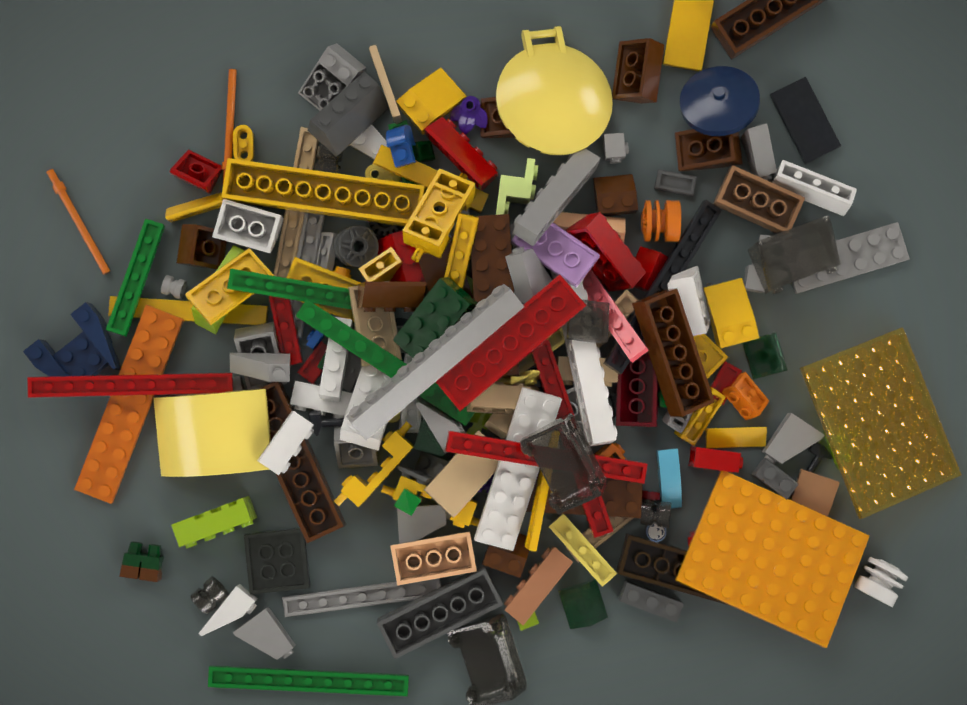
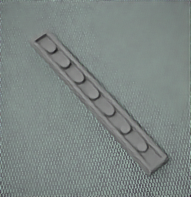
(307, 251)
(356, 597)

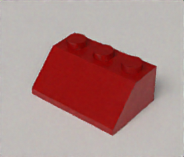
(409, 270)

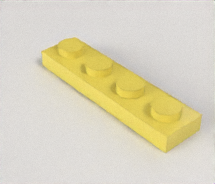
(582, 550)

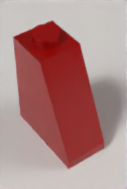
(715, 459)

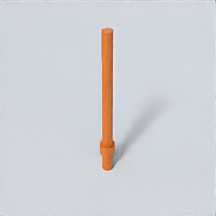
(229, 118)
(60, 188)

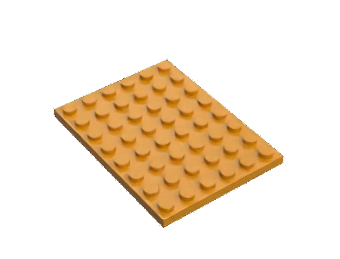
(773, 558)

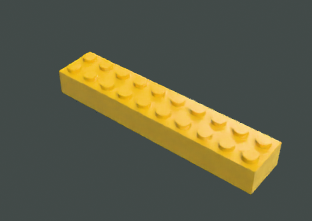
(320, 192)

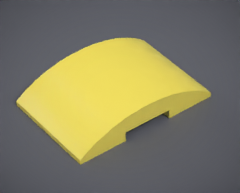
(212, 433)

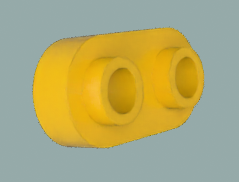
(243, 145)

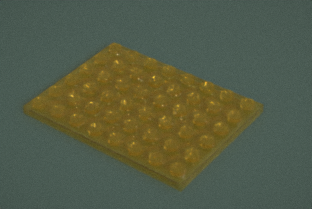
(880, 422)

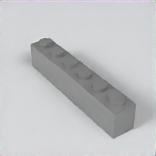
(556, 196)

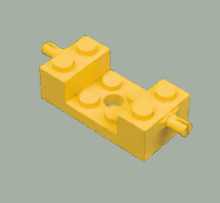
(430, 229)
(359, 490)
(463, 518)

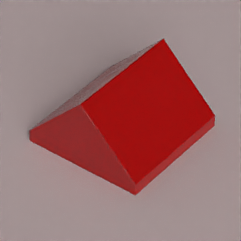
(197, 171)
(652, 263)

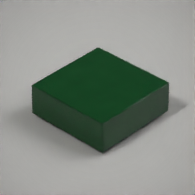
(423, 151)

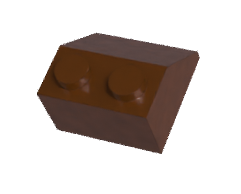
(615, 195)
(199, 248)
(507, 560)

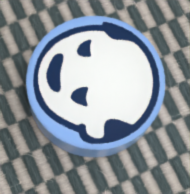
(655, 533)

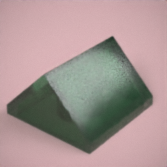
(765, 356)
(426, 440)
(583, 604)

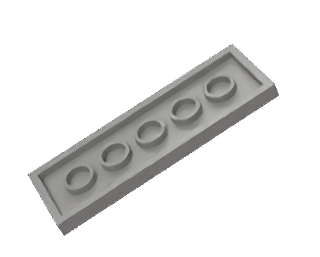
(861, 255)

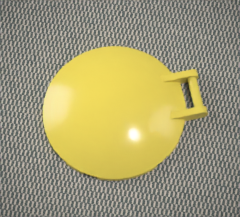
(553, 96)

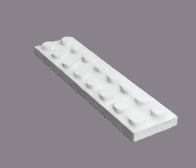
(515, 481)

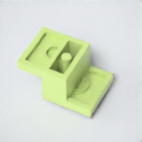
(517, 188)

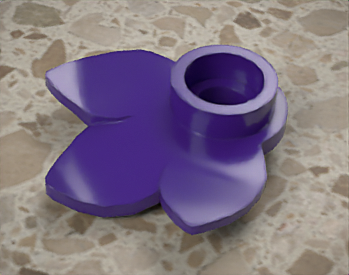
(467, 117)

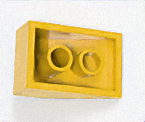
(430, 99)
(730, 313)

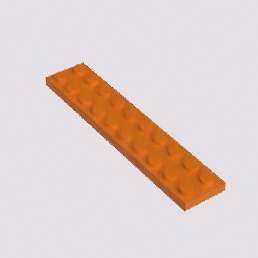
(127, 413)

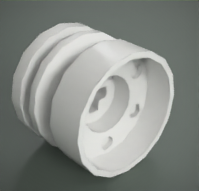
(881, 581)

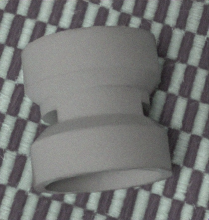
(175, 287)

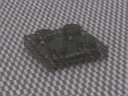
(590, 323)

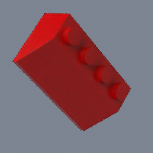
(461, 153)
(616, 266)

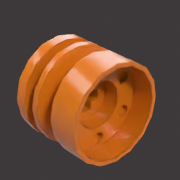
(661, 221)

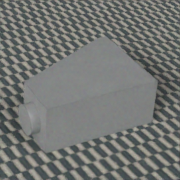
(759, 151)
(526, 273)
(790, 439)
(421, 523)
(267, 635)

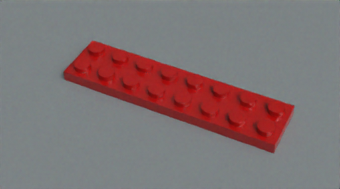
(511, 342)

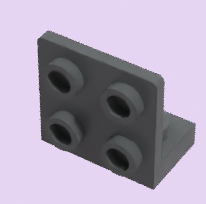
(426, 468)

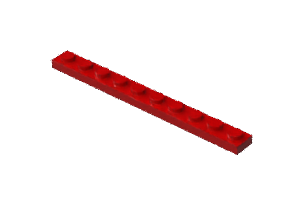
(129, 384)
(553, 385)
(511, 452)

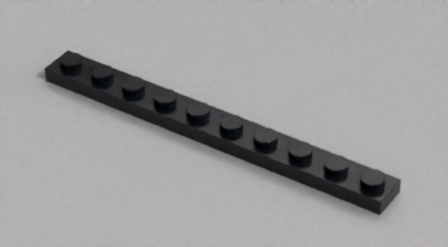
(676, 263)

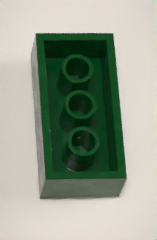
(437, 312)

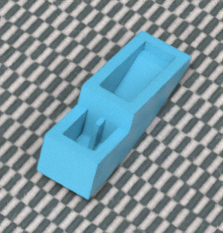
(669, 476)

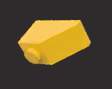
(381, 267)

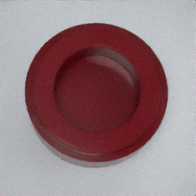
(650, 495)

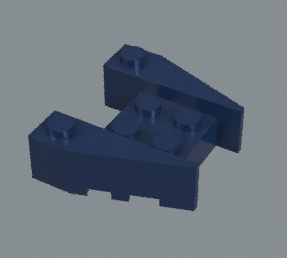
(83, 355)

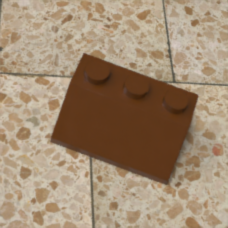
(638, 71)
(390, 295)

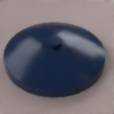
(719, 101)

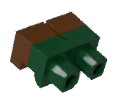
(142, 565)

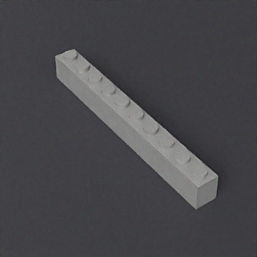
(434, 361)

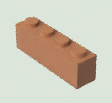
(538, 585)

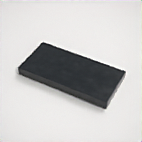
(805, 120)

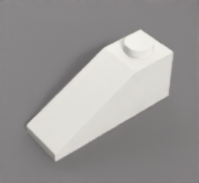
(233, 608)

